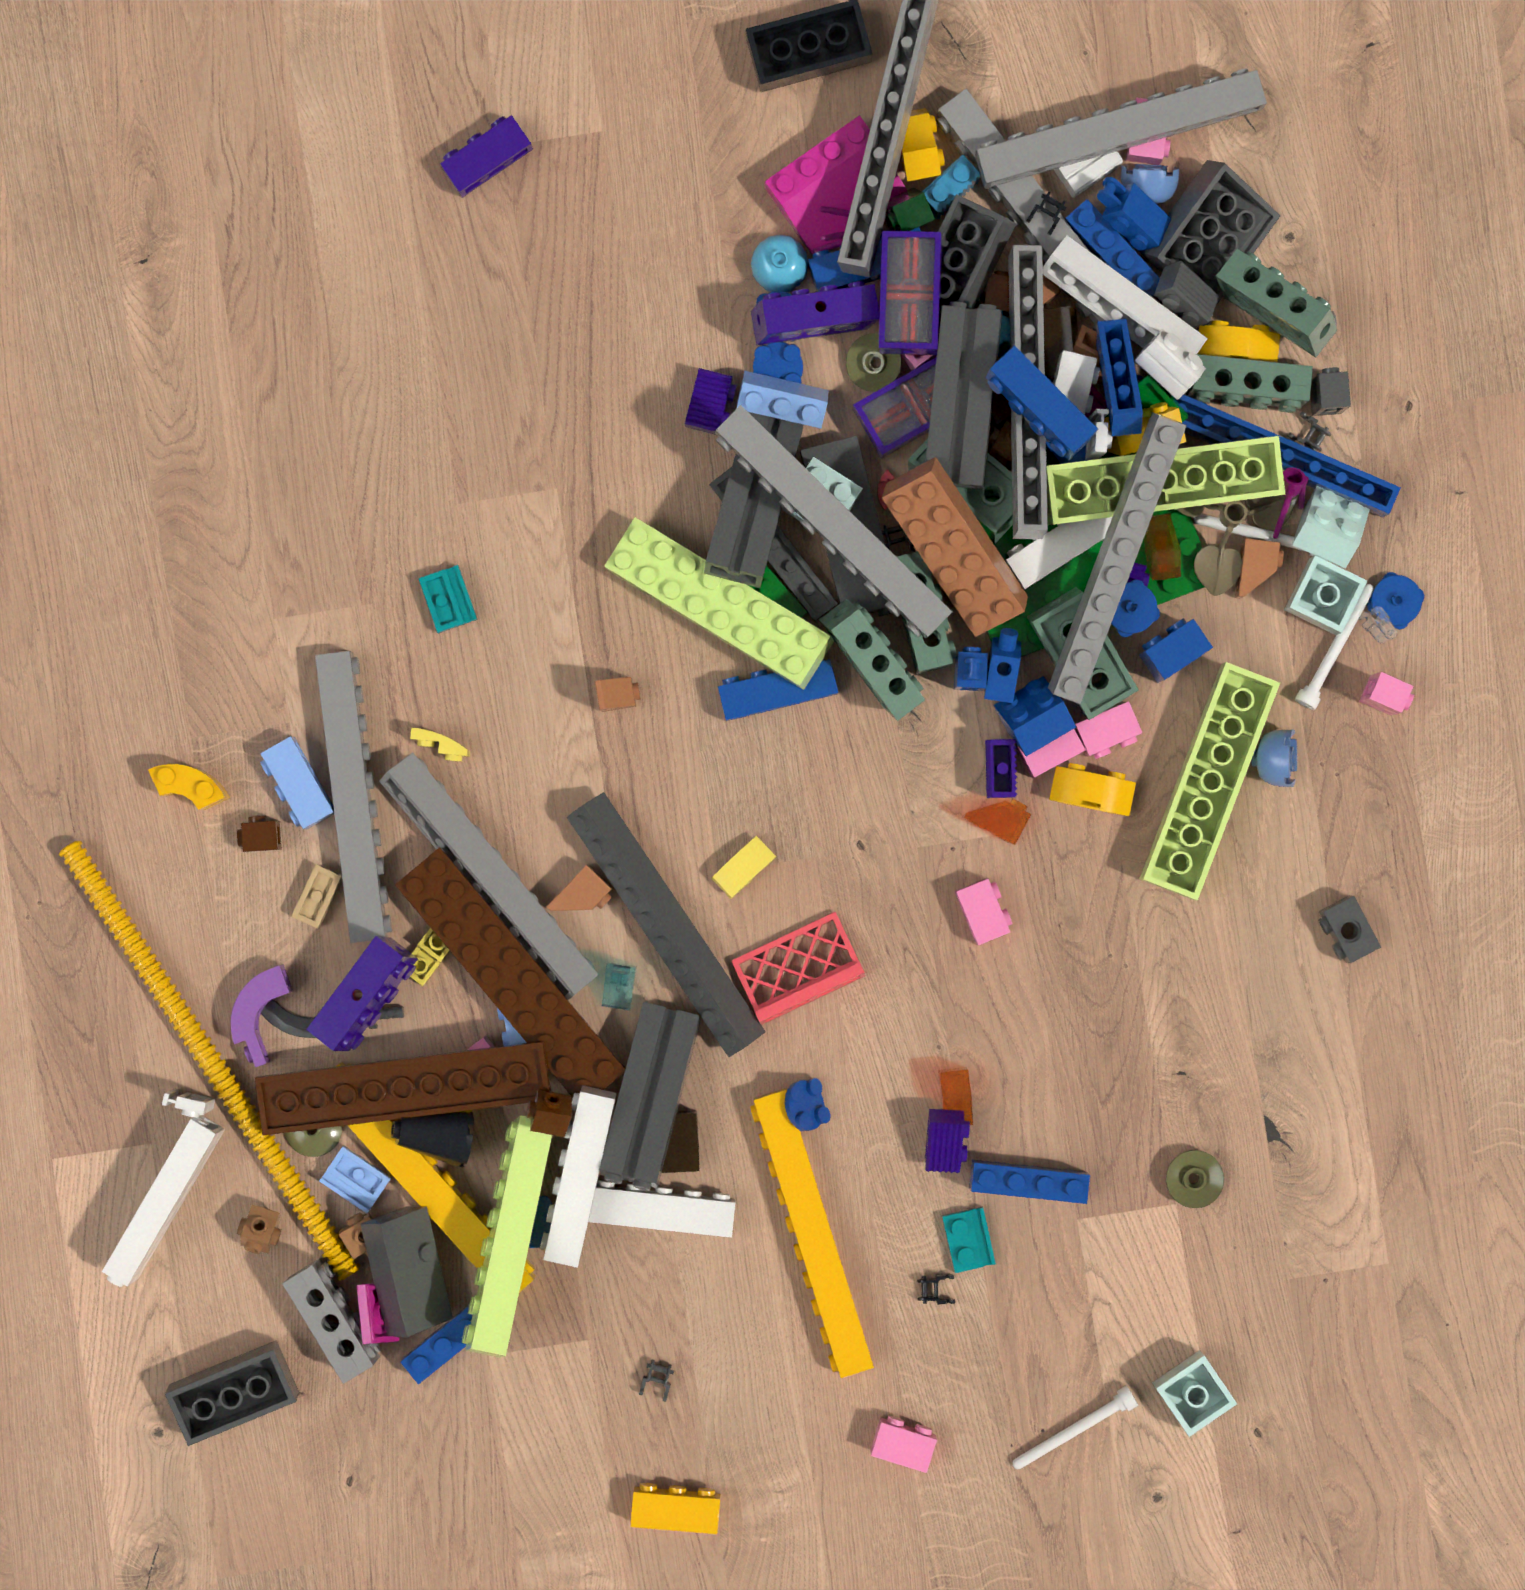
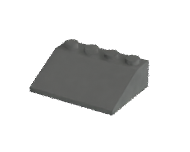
(1211, 222)

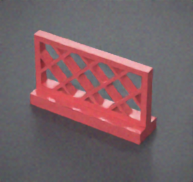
(810, 990)

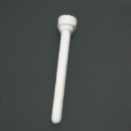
(1248, 531)
(1310, 694)
(1122, 1401)

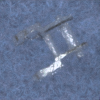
(1380, 627)

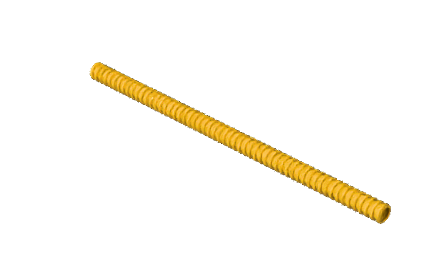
(208, 1058)

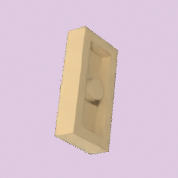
(317, 896)

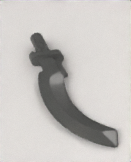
(297, 1025)

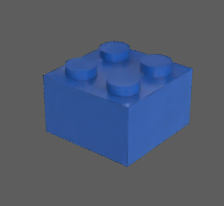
(1176, 650)
(1035, 716)

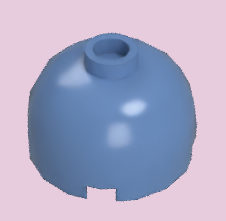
(1152, 180)
(1276, 758)

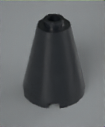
(437, 1136)

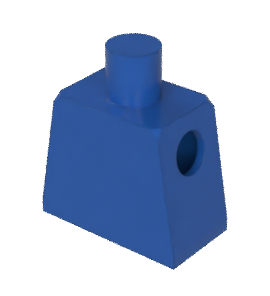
(1003, 666)

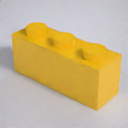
(675, 1509)

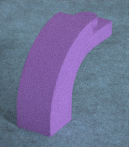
(248, 1008)

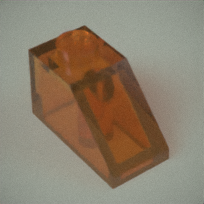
(1162, 548)
(1001, 819)
(956, 1091)

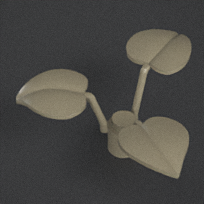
(1219, 566)

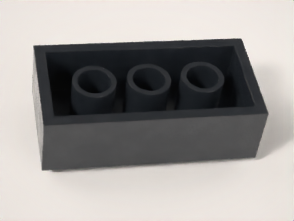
(808, 45)

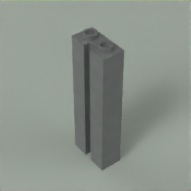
(961, 392)
(847, 460)
(749, 516)
(649, 1096)

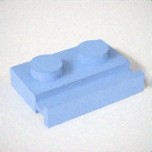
(355, 1179)

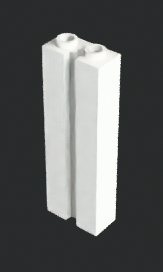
(163, 1201)

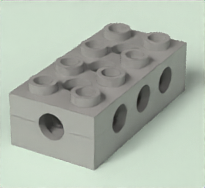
(330, 1336)

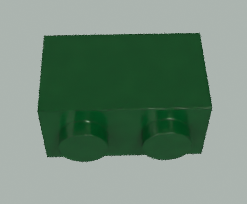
(908, 210)

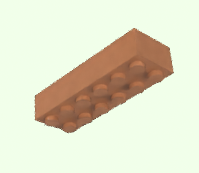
(955, 546)

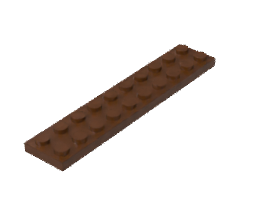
(508, 974)
(402, 1088)

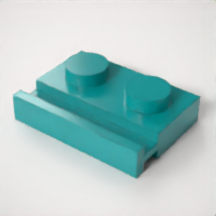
(448, 599)
(968, 1239)

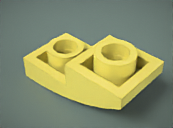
(452, 749)
(743, 867)
(430, 954)

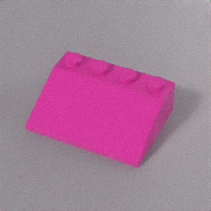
(823, 178)

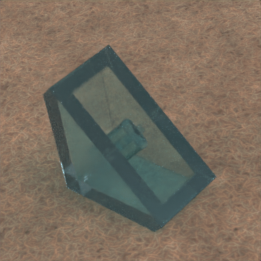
(619, 985)

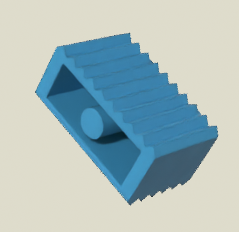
(954, 180)

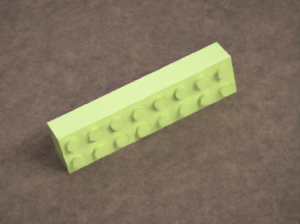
(1195, 479)
(719, 605)
(1209, 781)
(508, 1239)

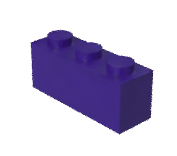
(486, 155)

